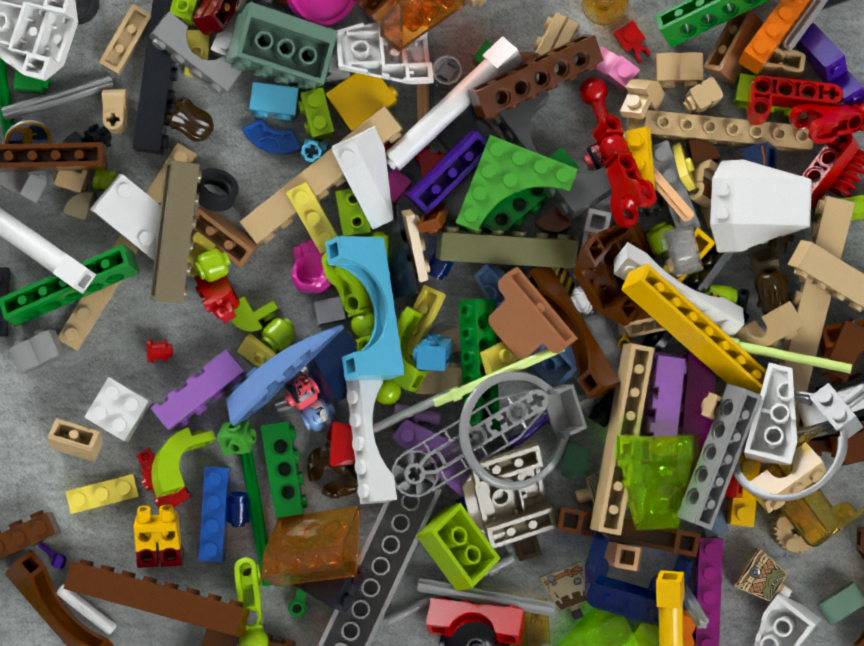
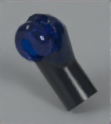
(742, 301)

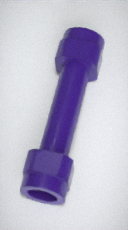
(540, 422)

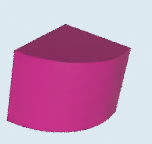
(398, 185)

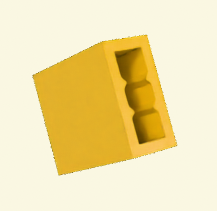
(361, 98)

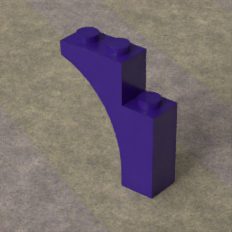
(830, 64)

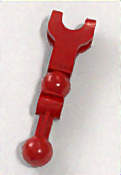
(828, 120)
(622, 171)

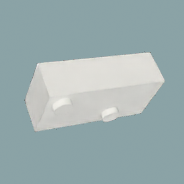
(130, 214)

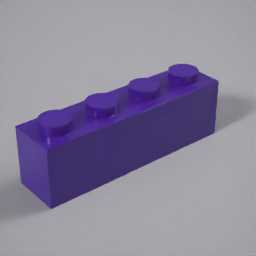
(447, 172)

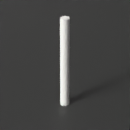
(405, 414)

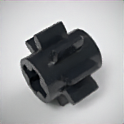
(97, 134)

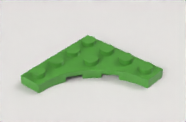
(505, 171)

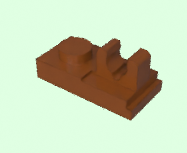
(434, 220)

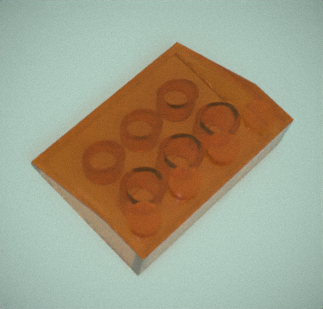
(414, 18)
(312, 547)

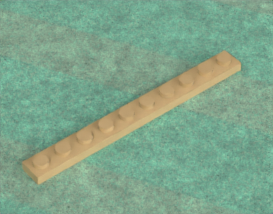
(91, 306)

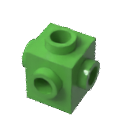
(236, 438)

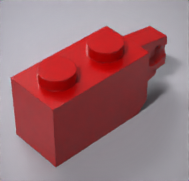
(219, 297)
(146, 461)

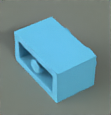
(274, 101)

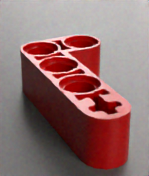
(828, 94)
(847, 148)

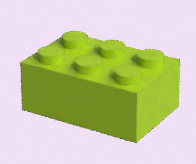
(458, 547)

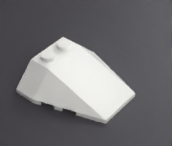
(37, 35)
(367, 53)
(756, 204)

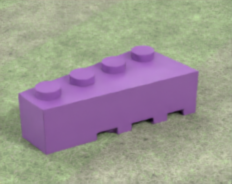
(199, 391)
(663, 395)

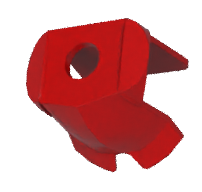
(341, 444)

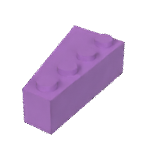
(411, 434)

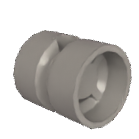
(447, 72)

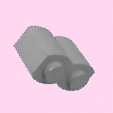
(36, 351)

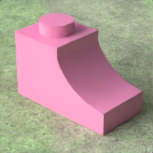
(616, 69)

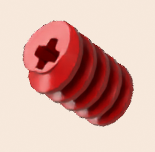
(848, 175)

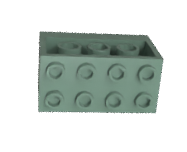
(281, 47)

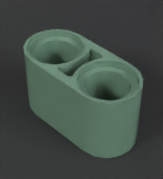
(841, 603)

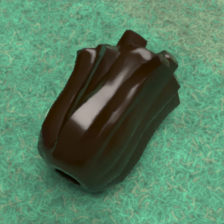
(191, 120)
(771, 289)

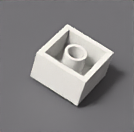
(118, 409)

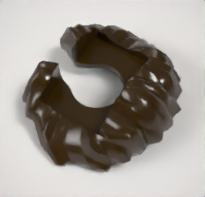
(344, 485)

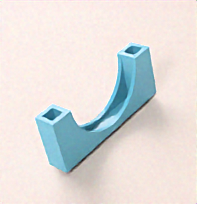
(368, 263)

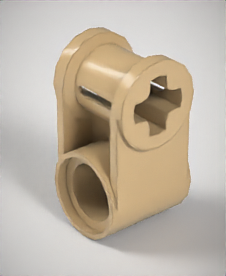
(115, 105)

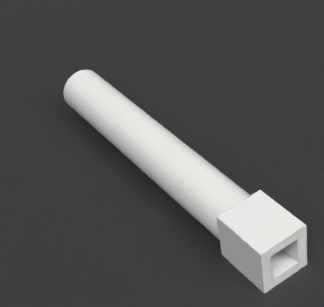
(496, 61)
(45, 252)

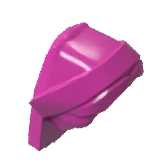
(308, 270)

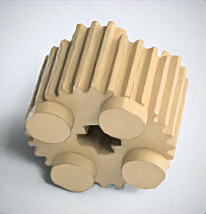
(784, 537)

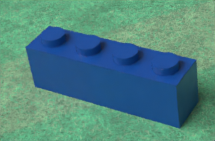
(214, 514)

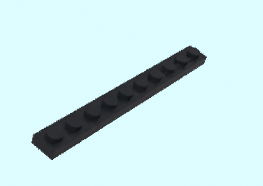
(699, 282)

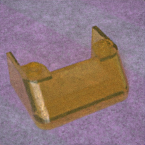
(813, 514)

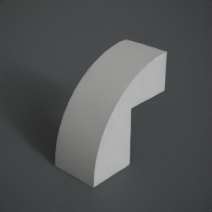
(23, 184)

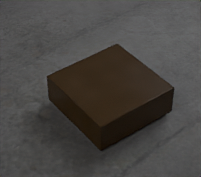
(527, 548)

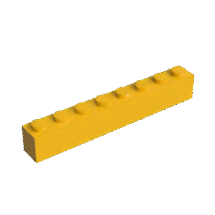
(693, 329)

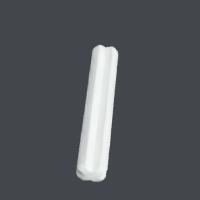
(87, 610)

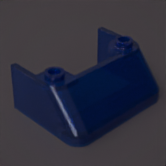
(619, 596)

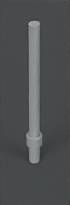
(425, 601)

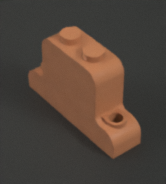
(527, 319)

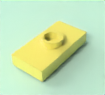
(199, 46)
(685, 167)
(200, 245)
(255, 351)
(497, 357)

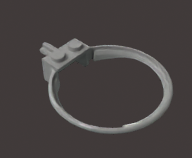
(563, 414)
(839, 414)

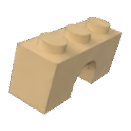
(780, 323)
(806, 468)

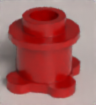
(159, 350)

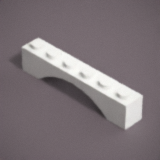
(721, 311)
(374, 479)

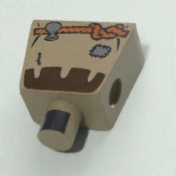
(567, 589)

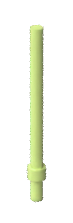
(794, 357)
(456, 393)

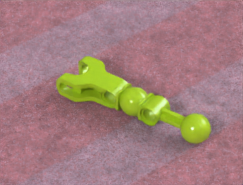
(359, 305)
(250, 592)

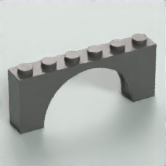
(586, 189)

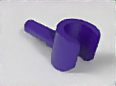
(58, 559)

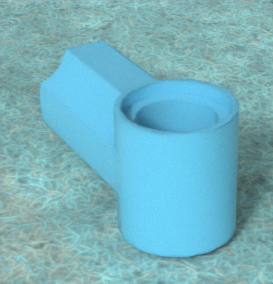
(313, 149)

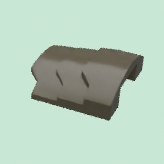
(509, 514)

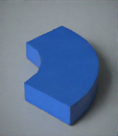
(271, 140)

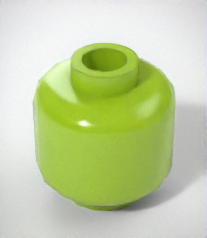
(654, 235)
(212, 265)
(278, 334)

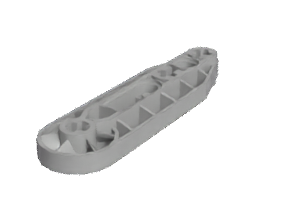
(480, 434)

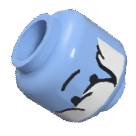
(318, 415)

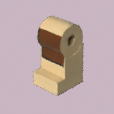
(703, 177)

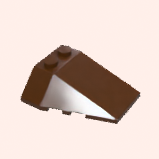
(596, 271)

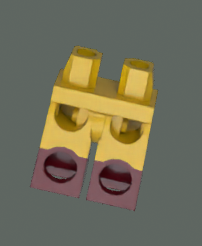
(158, 537)

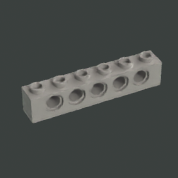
(719, 456)

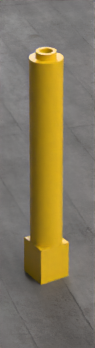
(670, 602)

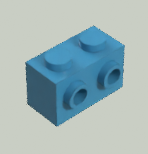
(433, 353)

